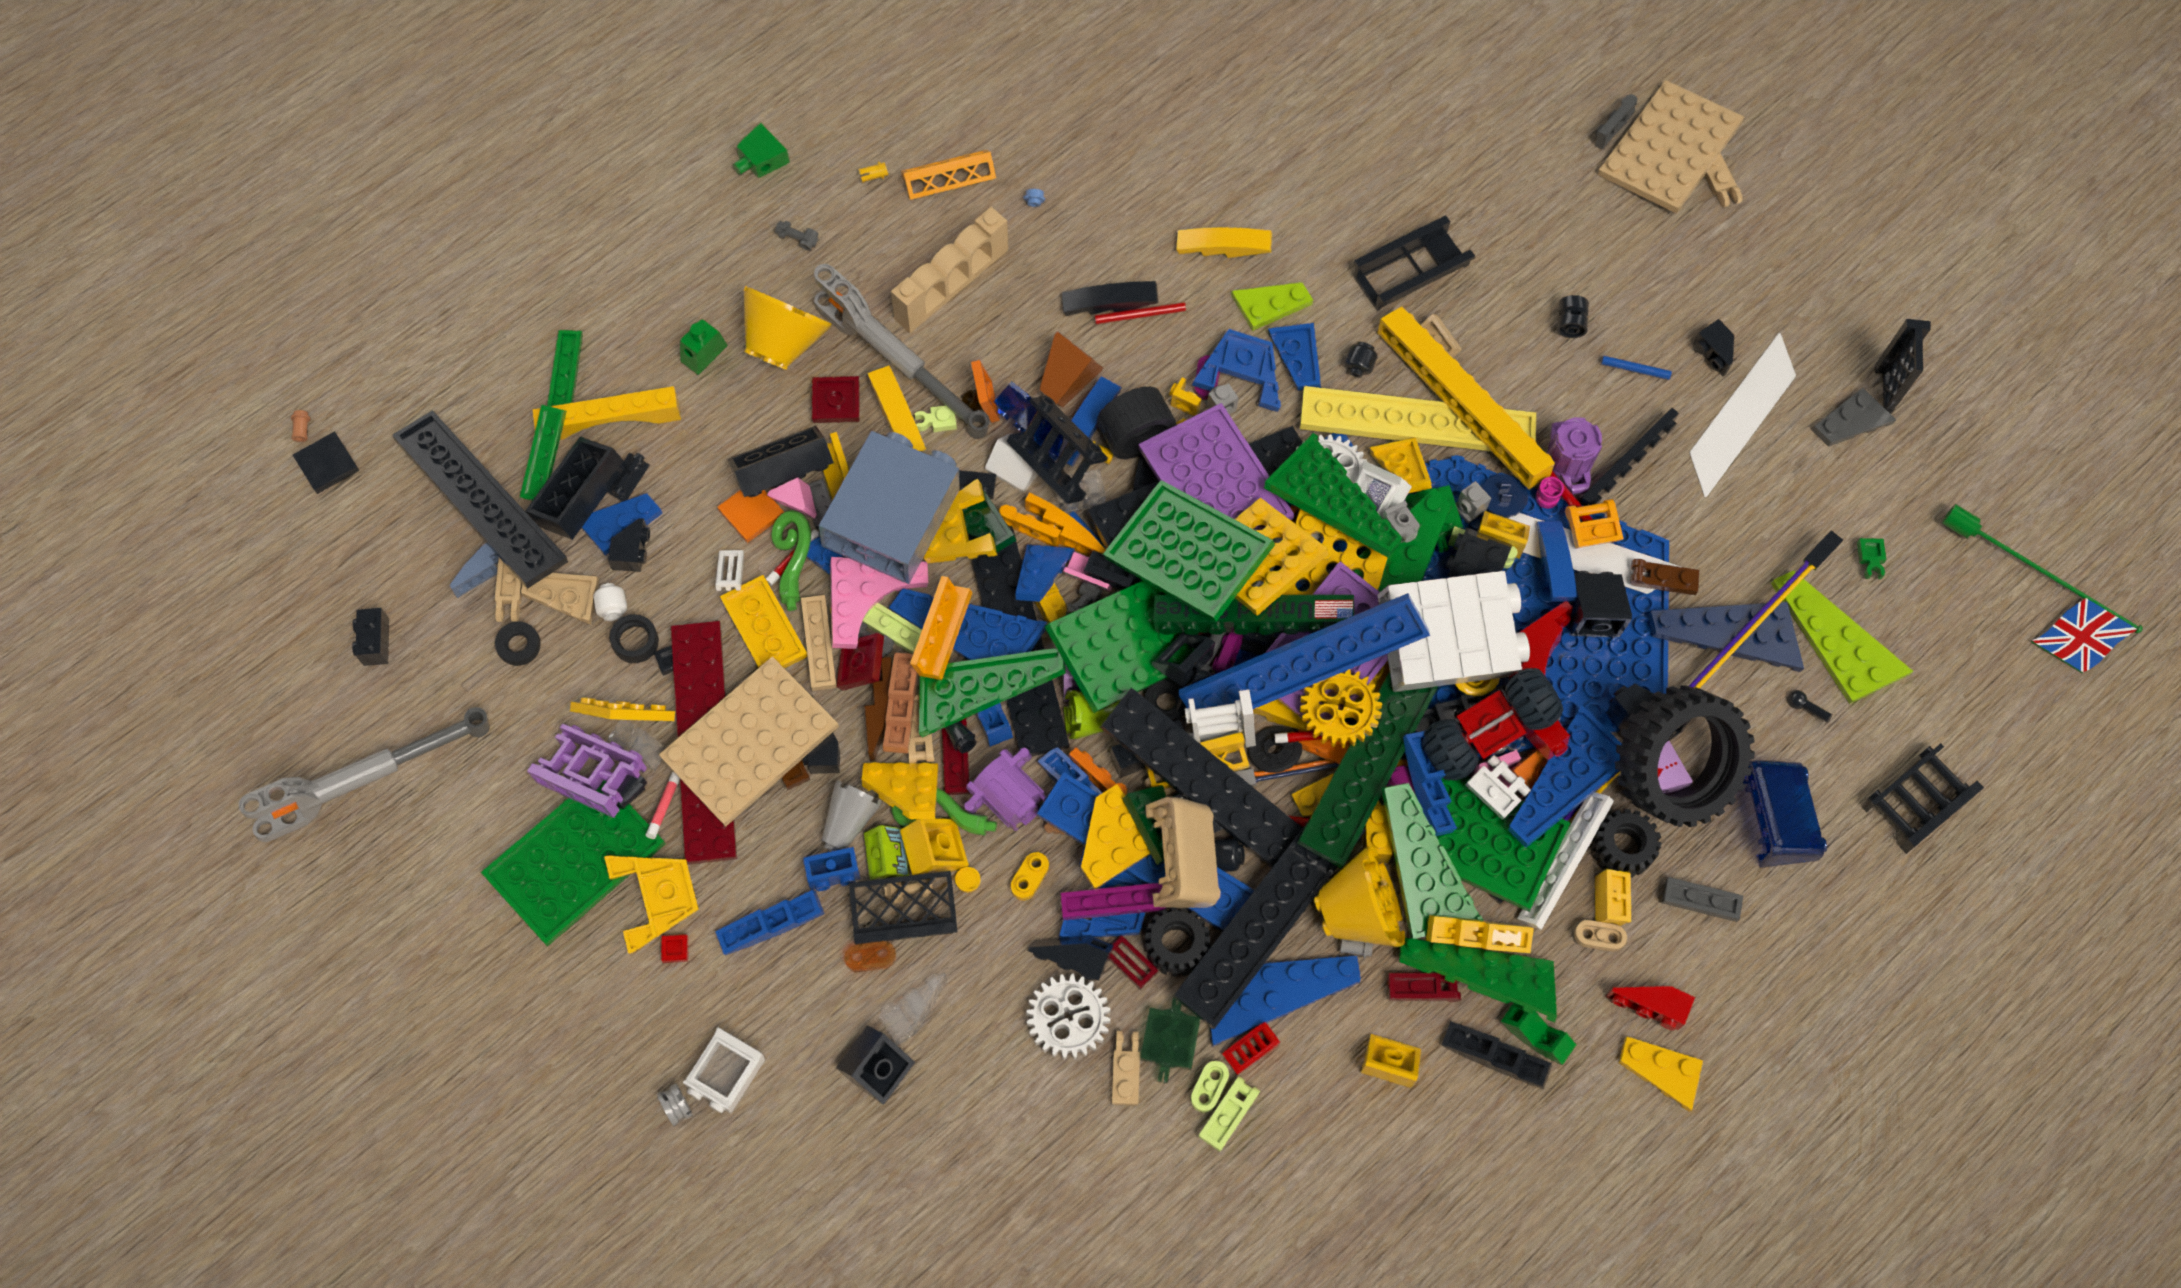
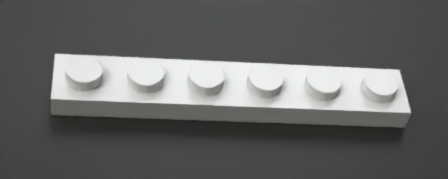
(1567, 858)

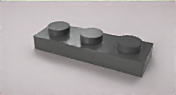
(1702, 899)

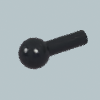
(1798, 700)

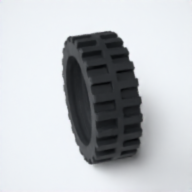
(1721, 775)

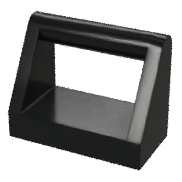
(1198, 658)

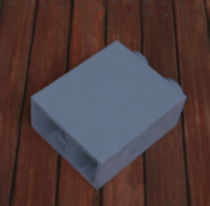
(890, 505)

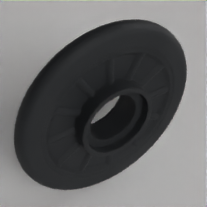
(1274, 762)

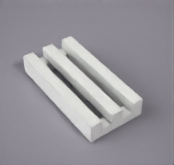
(739, 571)

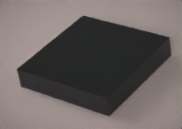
(325, 462)

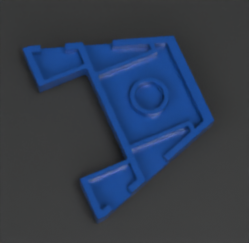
(1246, 359)
(1107, 925)

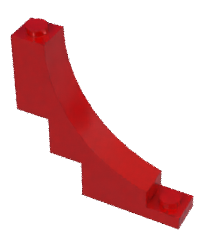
(1543, 638)

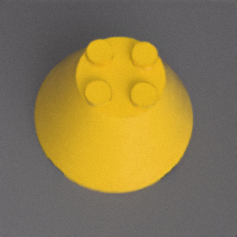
(778, 330)
(1362, 903)

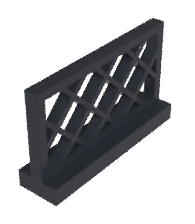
(1902, 361)
(903, 930)

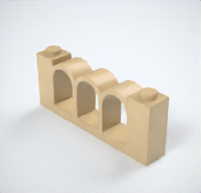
(950, 270)

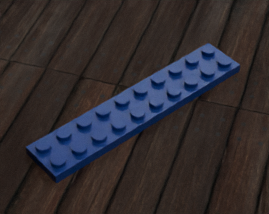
(1314, 656)
(1071, 810)

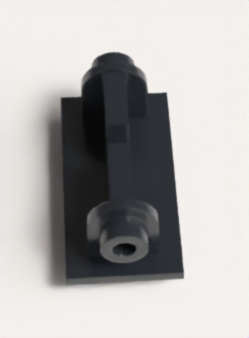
(629, 477)

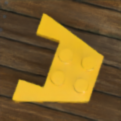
(952, 537)
(665, 892)

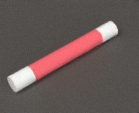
(662, 806)

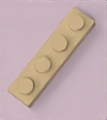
(818, 643)

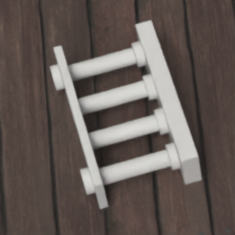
(1223, 720)

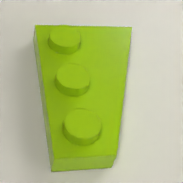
(1271, 303)

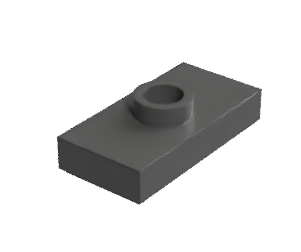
(821, 498)

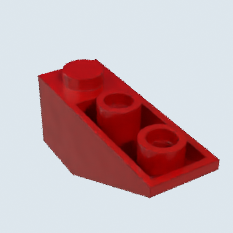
(1660, 1003)

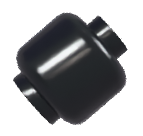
(1360, 359)
(1229, 854)

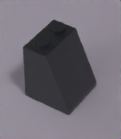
(1600, 605)
(1627, 702)

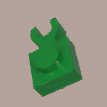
(1872, 552)

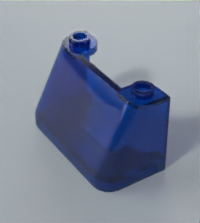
(1784, 813)

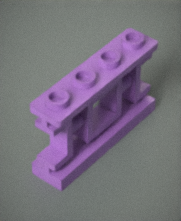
(579, 787)

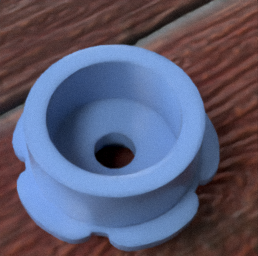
(1034, 197)

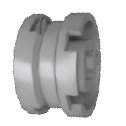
(674, 1104)

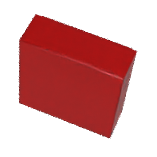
(674, 948)

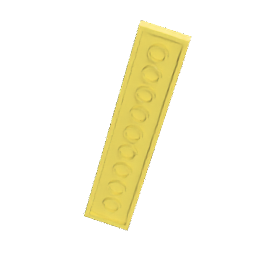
(1394, 418)

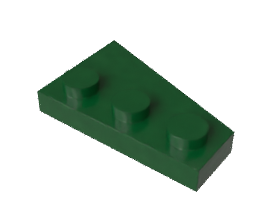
(985, 519)
(1136, 805)

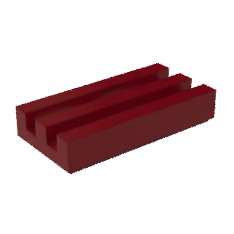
(1146, 977)

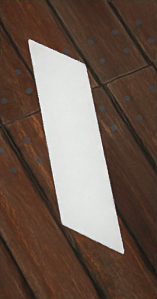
(1742, 414)
(1592, 558)

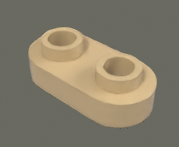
(1599, 935)

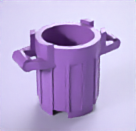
(1574, 450)
(1007, 790)

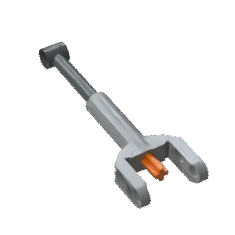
(859, 320)
(307, 796)

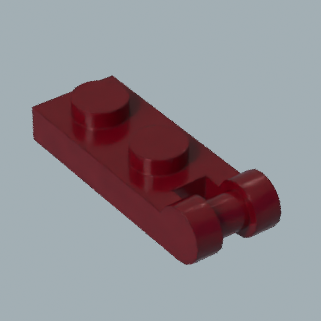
(1421, 987)

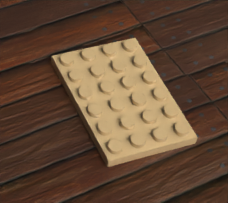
(1671, 146)
(748, 741)

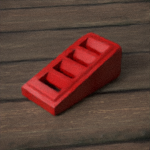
(1254, 1034)

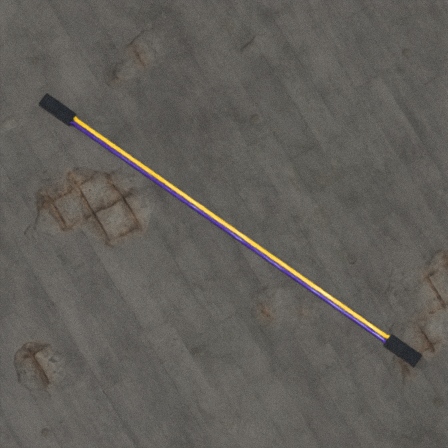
(1814, 560)

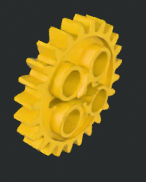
(1336, 728)

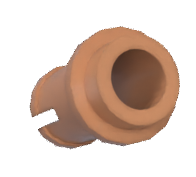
(300, 424)

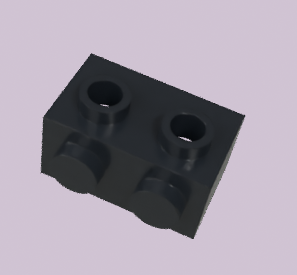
(371, 636)

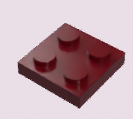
(835, 399)
(861, 664)

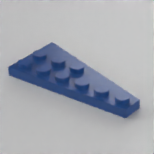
(983, 630)
(1568, 778)

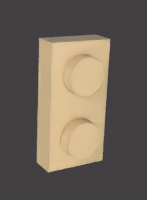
(1441, 335)

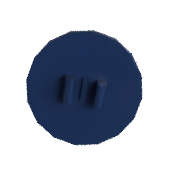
(1507, 495)

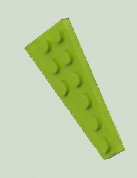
(1846, 650)

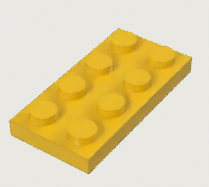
(763, 624)

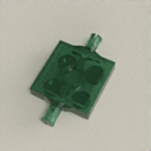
(1170, 1039)

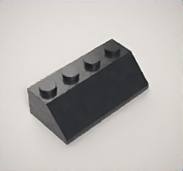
(780, 461)

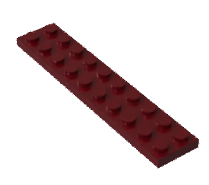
(699, 688)

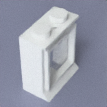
(1382, 487)
(724, 1072)

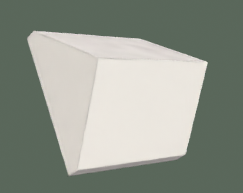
(1010, 465)

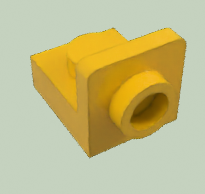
(1183, 400)

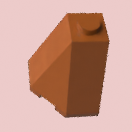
(1067, 371)

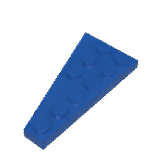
(1284, 988)

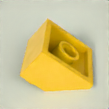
(933, 846)

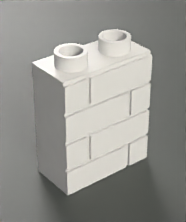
(1468, 630)

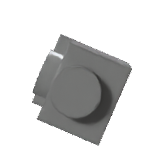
(1225, 395)
(1472, 502)
(1402, 521)

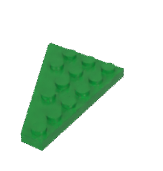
(1321, 488)
(1412, 558)

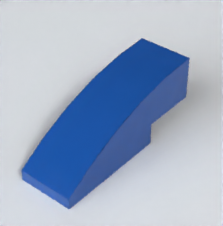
(994, 725)

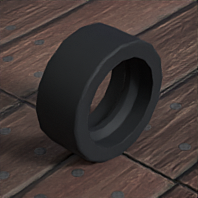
(629, 622)

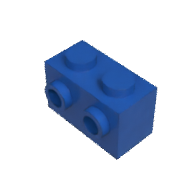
(831, 869)

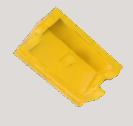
(1052, 605)
(1613, 897)

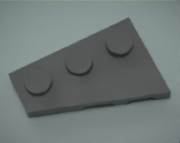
(1855, 416)

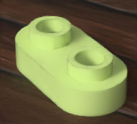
(1209, 1087)

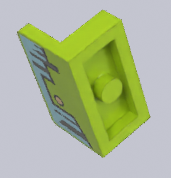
(885, 853)

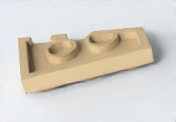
(565, 594)

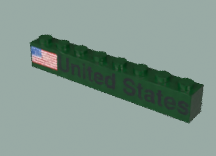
(1285, 614)

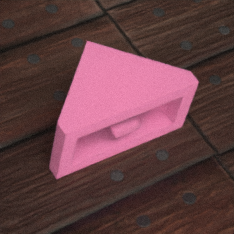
(795, 495)

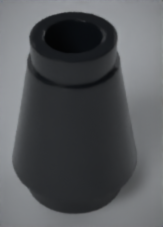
(961, 737)
(630, 790)

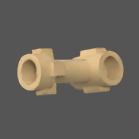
(891, 890)

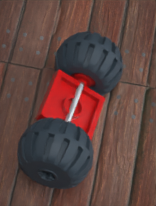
(1492, 724)

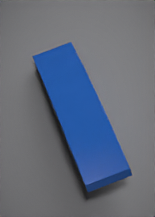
(1086, 416)
(1556, 561)
(1057, 762)
(1428, 785)
(769, 923)

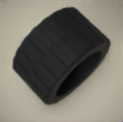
(1134, 419)

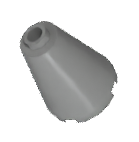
(847, 816)

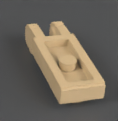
(1721, 182)
(507, 592)
(1126, 1072)

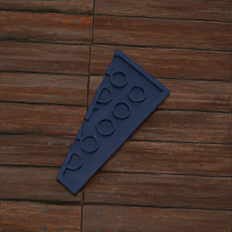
(1716, 626)

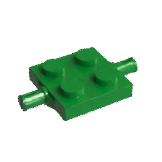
(1453, 517)

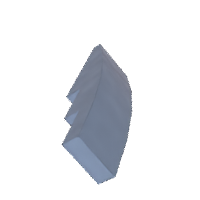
(476, 571)

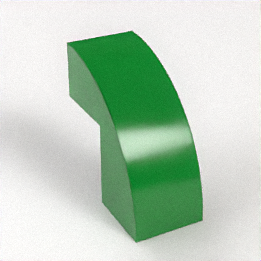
(1538, 1035)

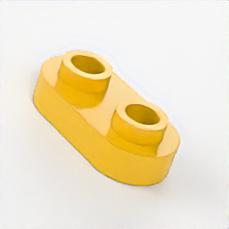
(1030, 875)

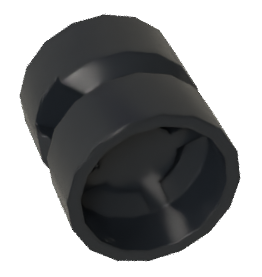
(1573, 316)

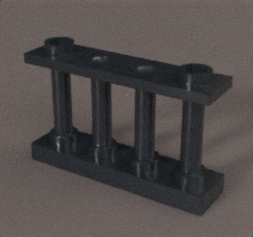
(1039, 458)
(1929, 820)

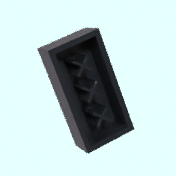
(576, 487)

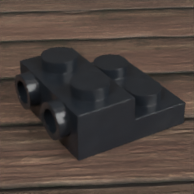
(1477, 554)

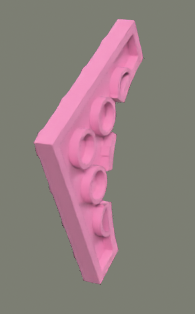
(856, 591)

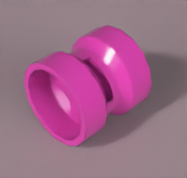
(1553, 488)

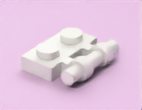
(1493, 791)

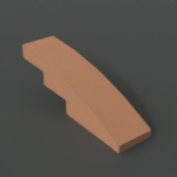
(900, 704)

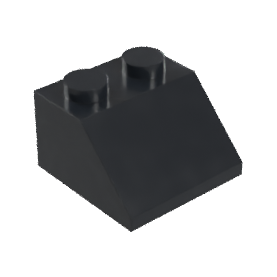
(875, 1064)

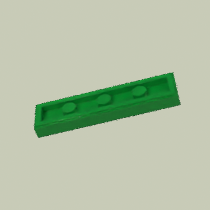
(565, 367)
(543, 450)

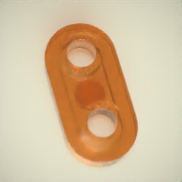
(870, 959)

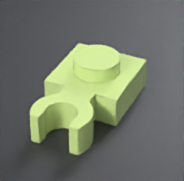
(940, 418)

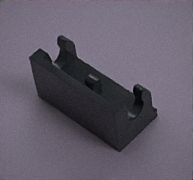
(1108, 572)

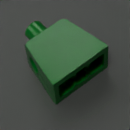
(760, 153)
(700, 346)

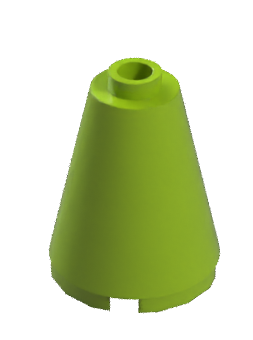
(1079, 717)

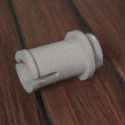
(1357, 948)

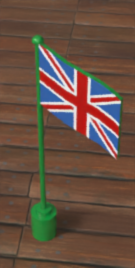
(2081, 633)

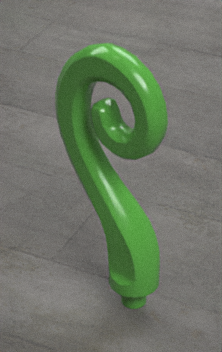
(790, 579)
(967, 821)

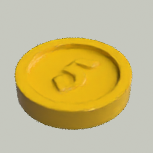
(967, 879)

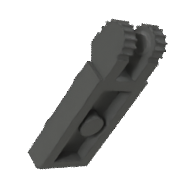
(1616, 121)

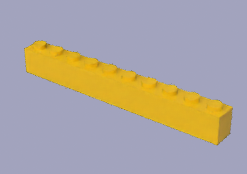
(1466, 397)

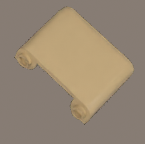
(1188, 853)

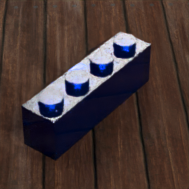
(1015, 403)

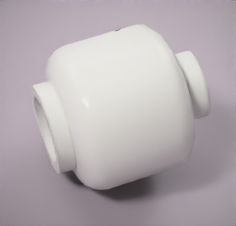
(610, 602)

